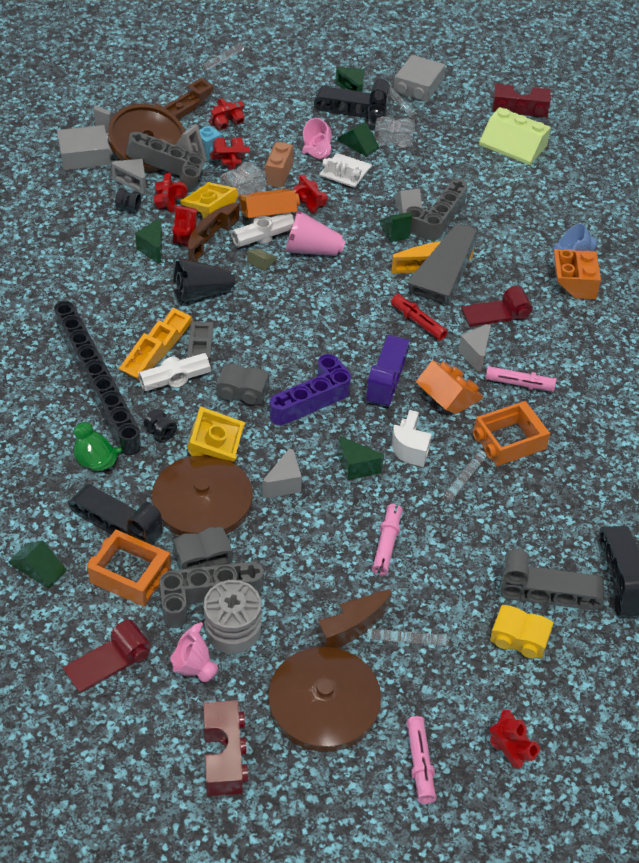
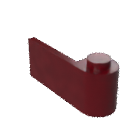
(512, 307)
(125, 648)

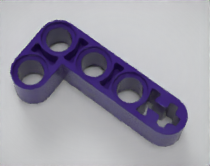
(386, 374)
(327, 388)

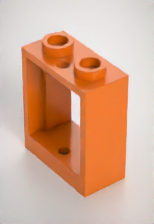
(268, 203)
(526, 419)
(150, 580)

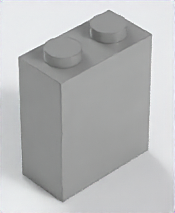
(419, 78)
(84, 147)

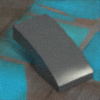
(200, 339)

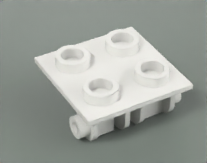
(344, 169)

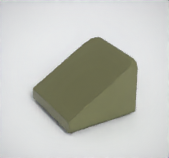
(260, 258)

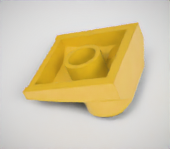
(210, 198)
(215, 435)

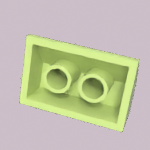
(515, 136)

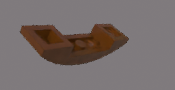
(196, 95)
(222, 218)

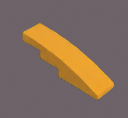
(411, 259)
(156, 344)

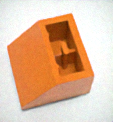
(578, 272)
(449, 387)

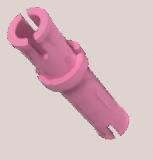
(521, 379)
(389, 530)
(422, 769)

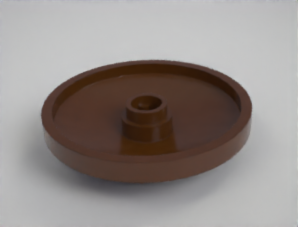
(144, 119)
(202, 495)
(324, 699)

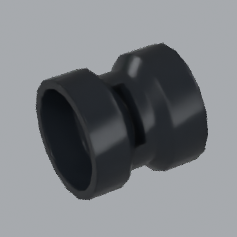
(374, 112)
(128, 200)
(162, 426)

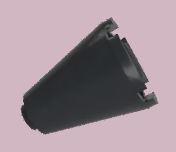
(200, 280)

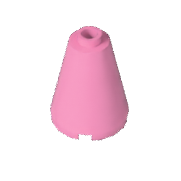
(313, 237)

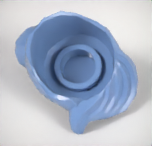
(577, 239)

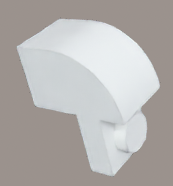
(410, 444)

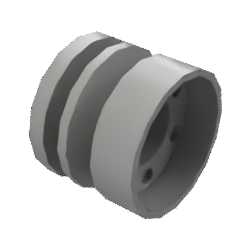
(232, 616)

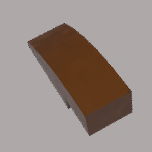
(353, 619)

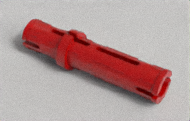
(412, 312)

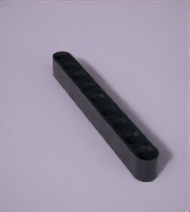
(98, 378)

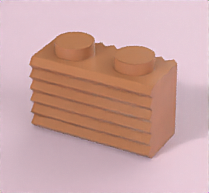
(279, 164)

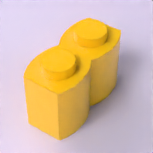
(521, 631)

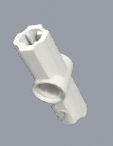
(262, 229)
(174, 372)

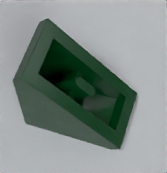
(350, 78)
(360, 139)
(397, 226)
(150, 240)
(358, 460)
(38, 563)

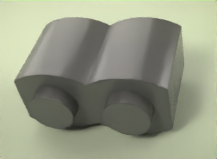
(242, 384)
(203, 549)

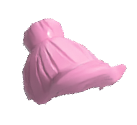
(317, 138)
(192, 656)

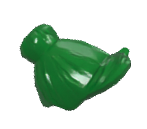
(93, 449)

